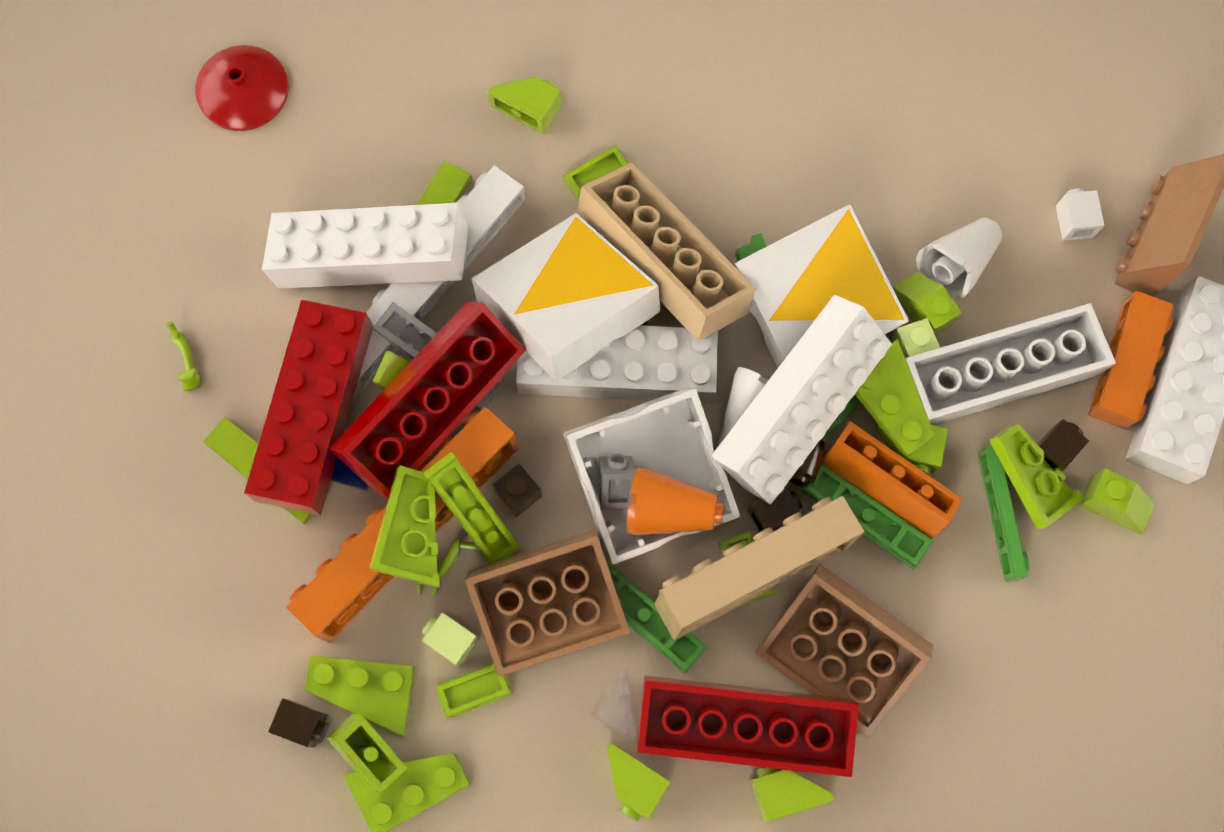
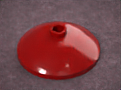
(245, 101)

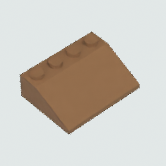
(1171, 225)
(547, 602)
(846, 647)

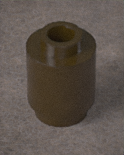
(809, 469)

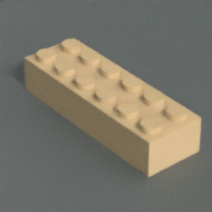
(656, 236)
(757, 567)

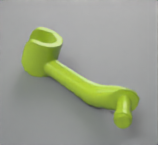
(191, 377)
(449, 561)

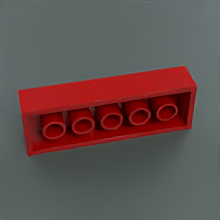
(429, 397)
(309, 407)
(748, 726)

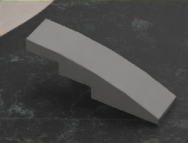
(411, 337)

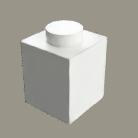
(1079, 214)

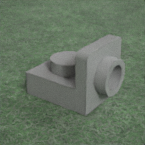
(616, 481)

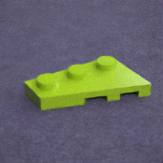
(895, 402)
(1035, 481)
(408, 533)
(364, 688)
(414, 791)

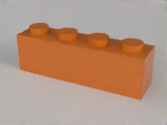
(1136, 351)
(891, 480)

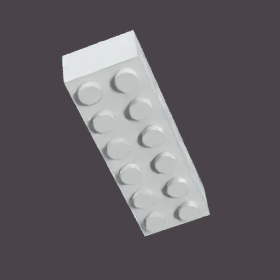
(366, 246)
(1010, 364)
(635, 366)
(1188, 390)
(802, 399)

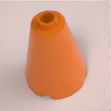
(669, 505)

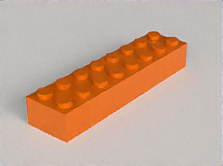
(346, 582)

